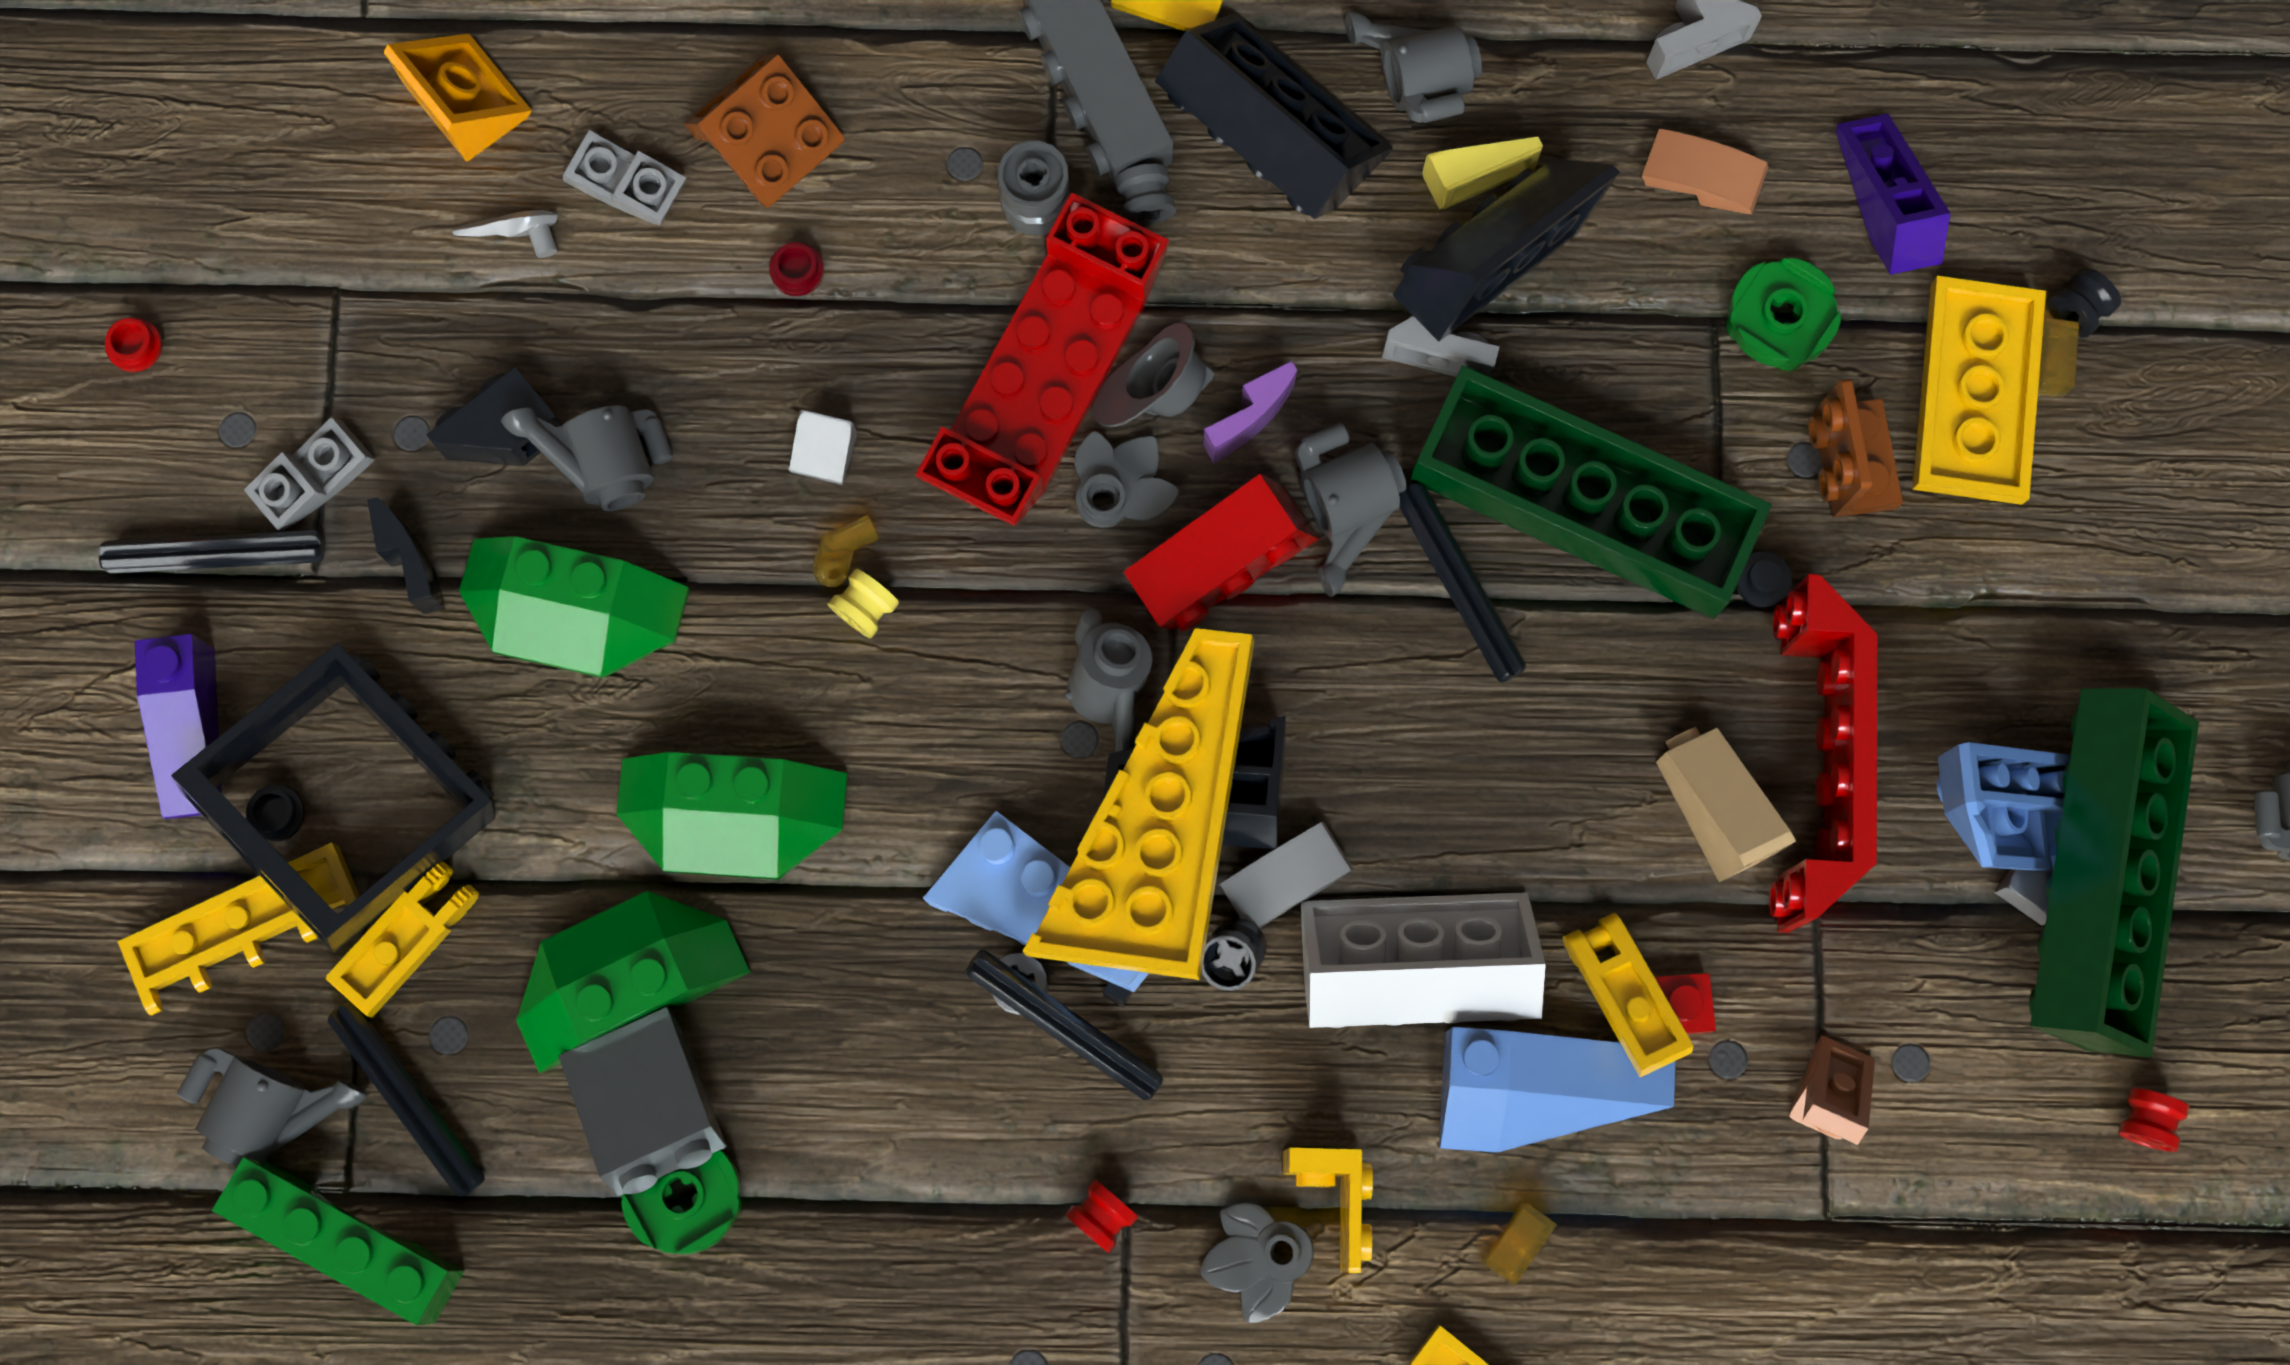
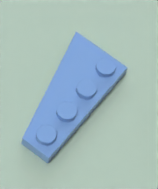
(1006, 887)

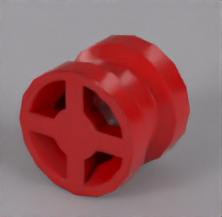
(2153, 1120)
(1101, 1216)

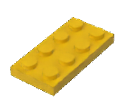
(1979, 390)

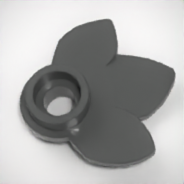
(1126, 476)
(1249, 1263)

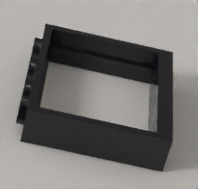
(273, 717)

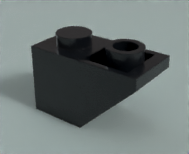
(477, 430)

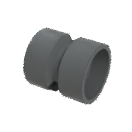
(1033, 186)

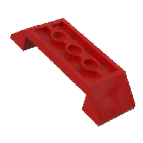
(1048, 362)
(1823, 625)

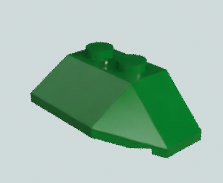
(568, 605)
(730, 812)
(622, 969)

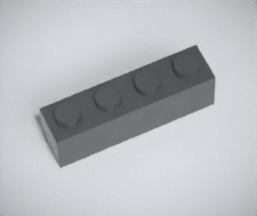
(1100, 84)

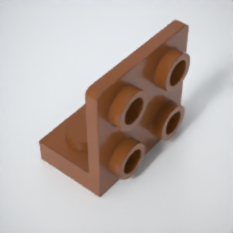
(767, 128)
(1854, 453)

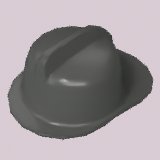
(1156, 380)

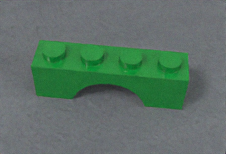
(337, 1243)

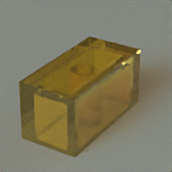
(2058, 357)
(1518, 1243)

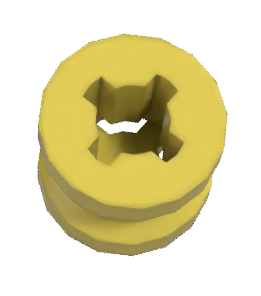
(863, 603)

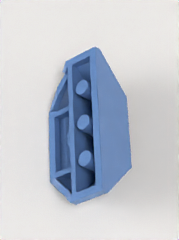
(2004, 803)

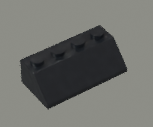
(1271, 114)
(1500, 242)

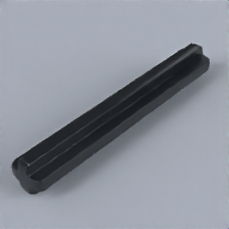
(212, 551)
(1461, 583)
(1064, 1024)
(406, 1099)

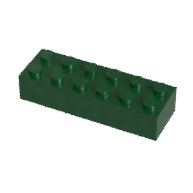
(1590, 493)
(2114, 871)

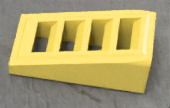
(1471, 170)

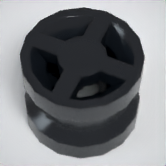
(2085, 301)

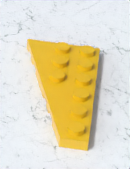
(1154, 847)

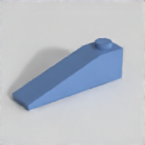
(1536, 1087)

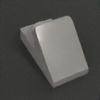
(1704, 32)
(1415, 346)

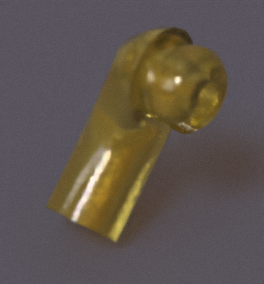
(837, 549)

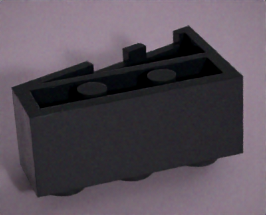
(1255, 786)

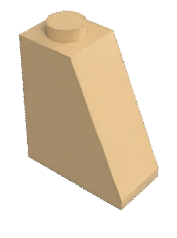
(1722, 803)

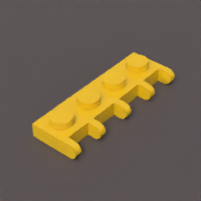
(227, 926)

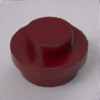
(796, 269)

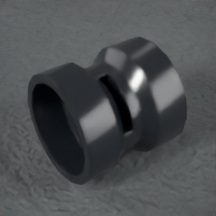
(1224, 962)

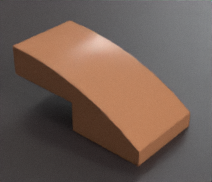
(1705, 168)

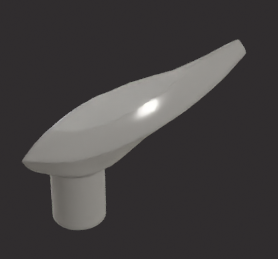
(518, 224)

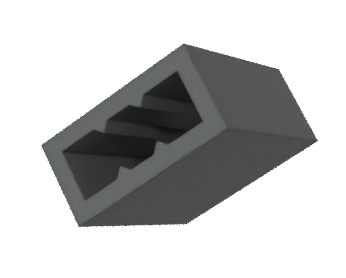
(642, 1103)

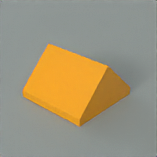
(459, 90)

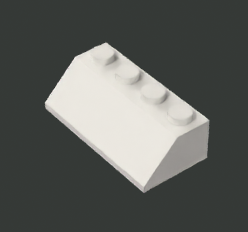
(1421, 960)

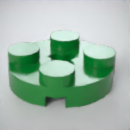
(1786, 344)
(694, 1230)

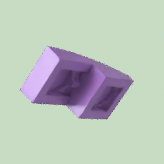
(1261, 403)

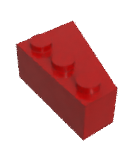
(1221, 553)

